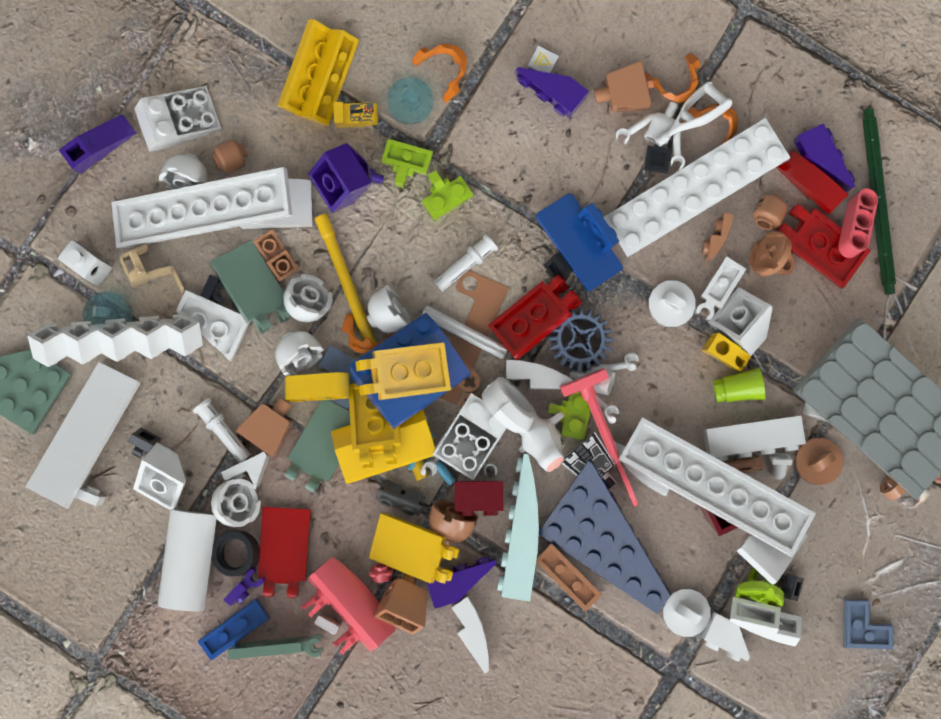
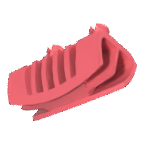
(352, 603)

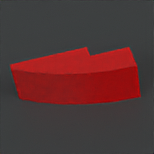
(812, 182)

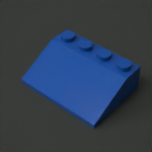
(419, 332)

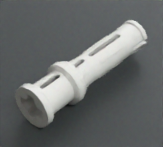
(473, 256)
(215, 422)

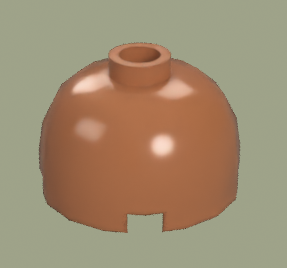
(449, 523)

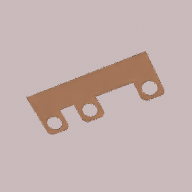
(489, 298)

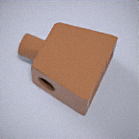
(625, 89)
(267, 427)
(403, 605)

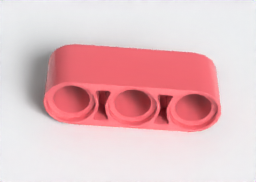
(857, 233)

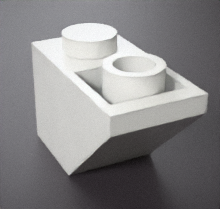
(726, 635)

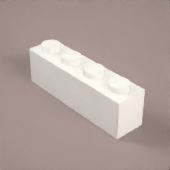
(754, 436)

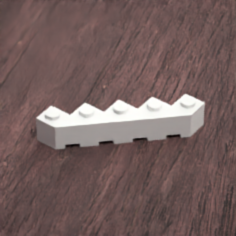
(115, 339)

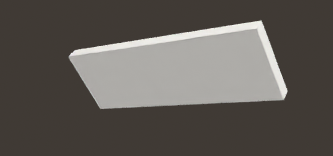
(83, 435)

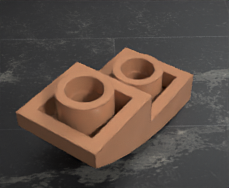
(715, 242)
(275, 255)

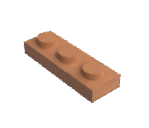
(568, 577)

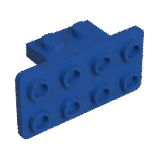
(582, 239)

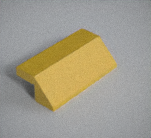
(318, 72)
(416, 445)

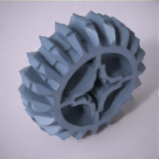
(573, 329)

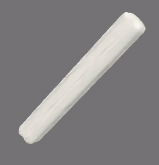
(466, 333)

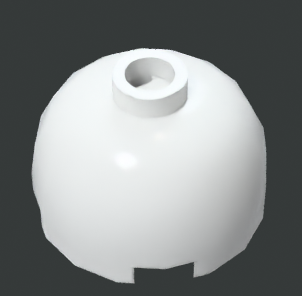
(183, 171)
(307, 298)
(386, 311)
(297, 352)
(235, 503)

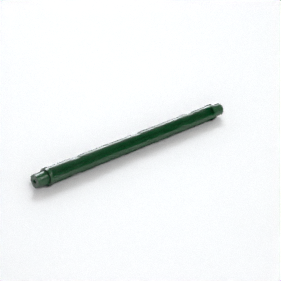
(877, 184)

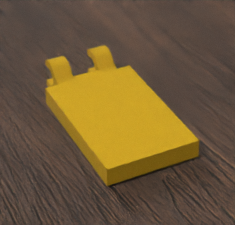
(406, 371)
(371, 430)
(411, 549)

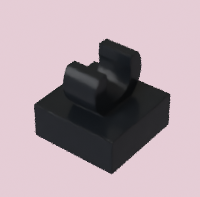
(657, 159)
(558, 266)
(211, 288)
(143, 441)
(792, 586)

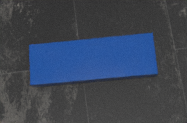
(234, 629)

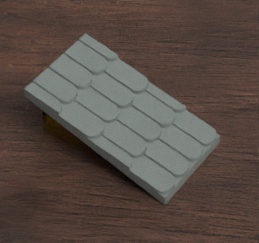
(879, 405)

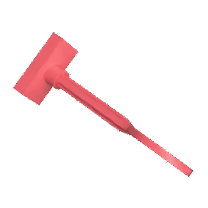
(585, 386)

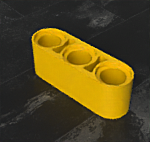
(317, 387)

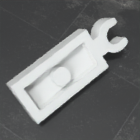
(721, 286)

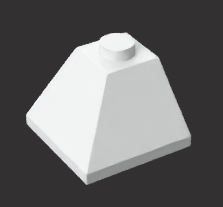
(743, 320)
(161, 477)

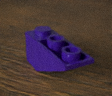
(559, 90)
(96, 143)
(819, 149)
(462, 581)

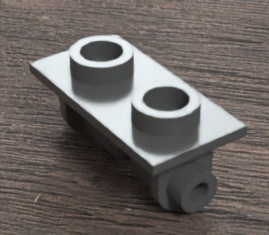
(410, 503)

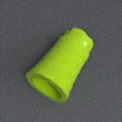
(740, 387)

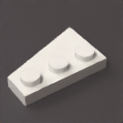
(217, 324)

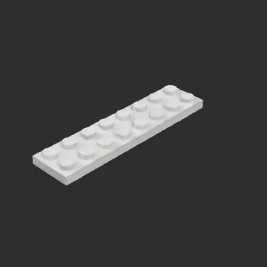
(697, 187)
(202, 208)
(717, 487)

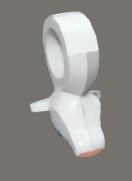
(516, 413)

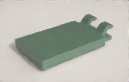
(251, 285)
(315, 448)
(276, 647)

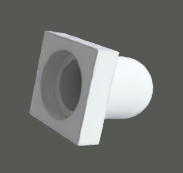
(780, 463)

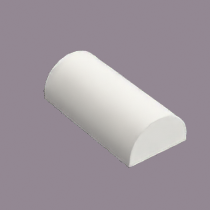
(186, 560)

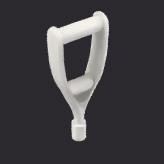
(690, 121)

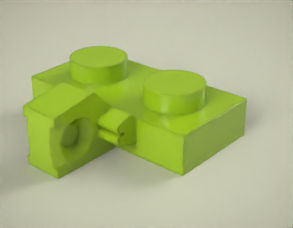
(406, 160)
(445, 195)
(575, 418)

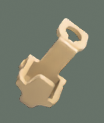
(138, 275)

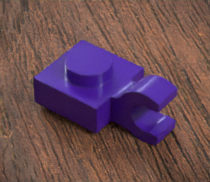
(239, 593)

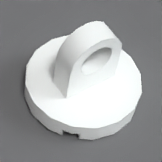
(671, 303)
(686, 612)

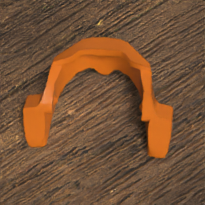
(458, 57)
(693, 64)
(729, 114)
(354, 343)

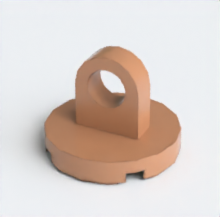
(772, 254)
(818, 461)

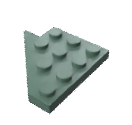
(29, 389)

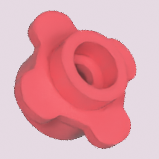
(380, 573)

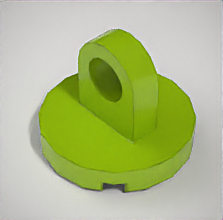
(760, 591)

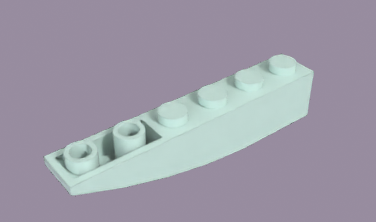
(522, 537)

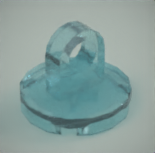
(410, 101)
(106, 307)

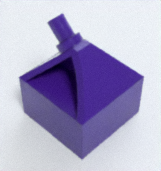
(342, 176)

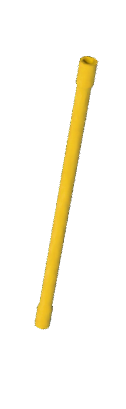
(328, 235)

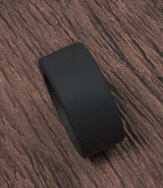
(218, 553)

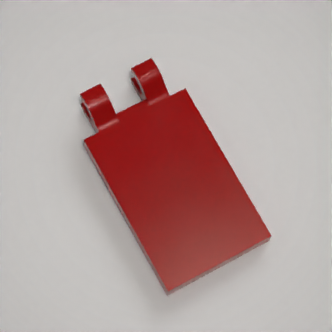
(817, 244)
(534, 316)
(284, 548)

